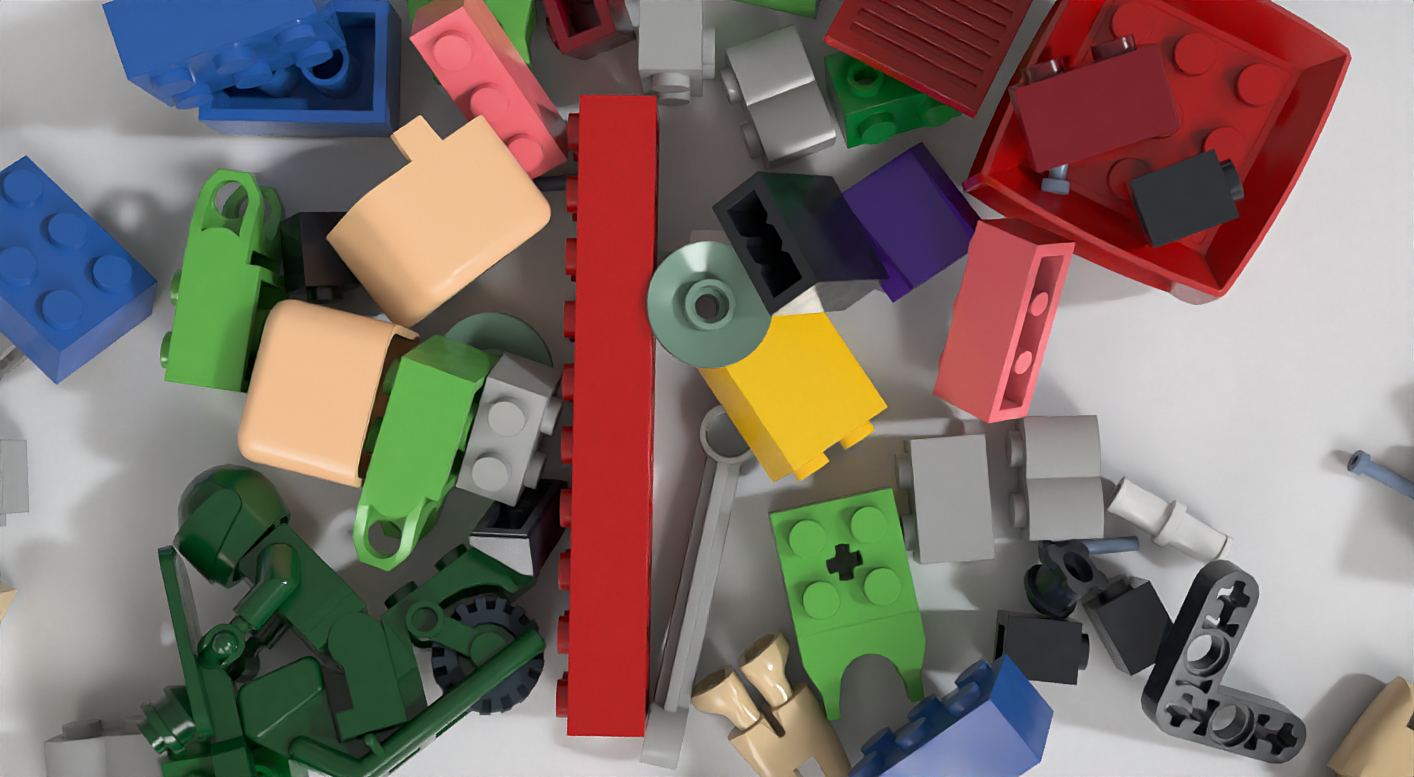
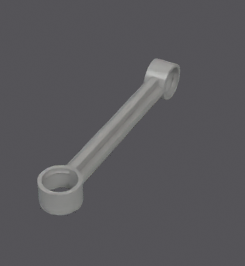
(692, 603)

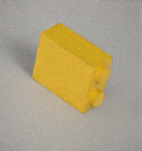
(797, 395)

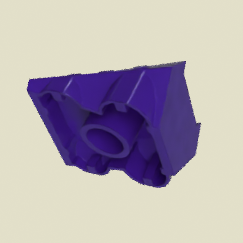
(912, 219)

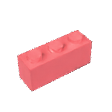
(491, 80)
(1002, 318)

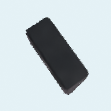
(523, 533)

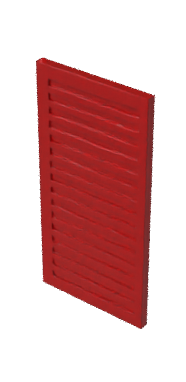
(932, 45)

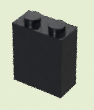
(799, 243)

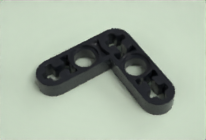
(1200, 680)

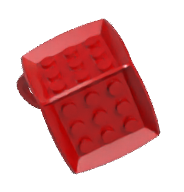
(1241, 84)

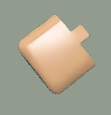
(438, 219)
(319, 390)

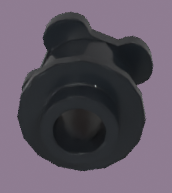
(1063, 579)

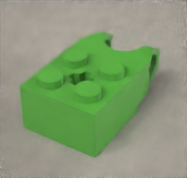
(225, 286)
(419, 443)
(852, 613)

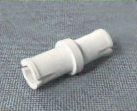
(1168, 523)

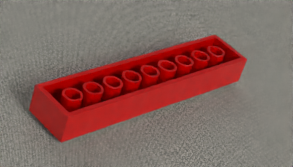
(612, 417)

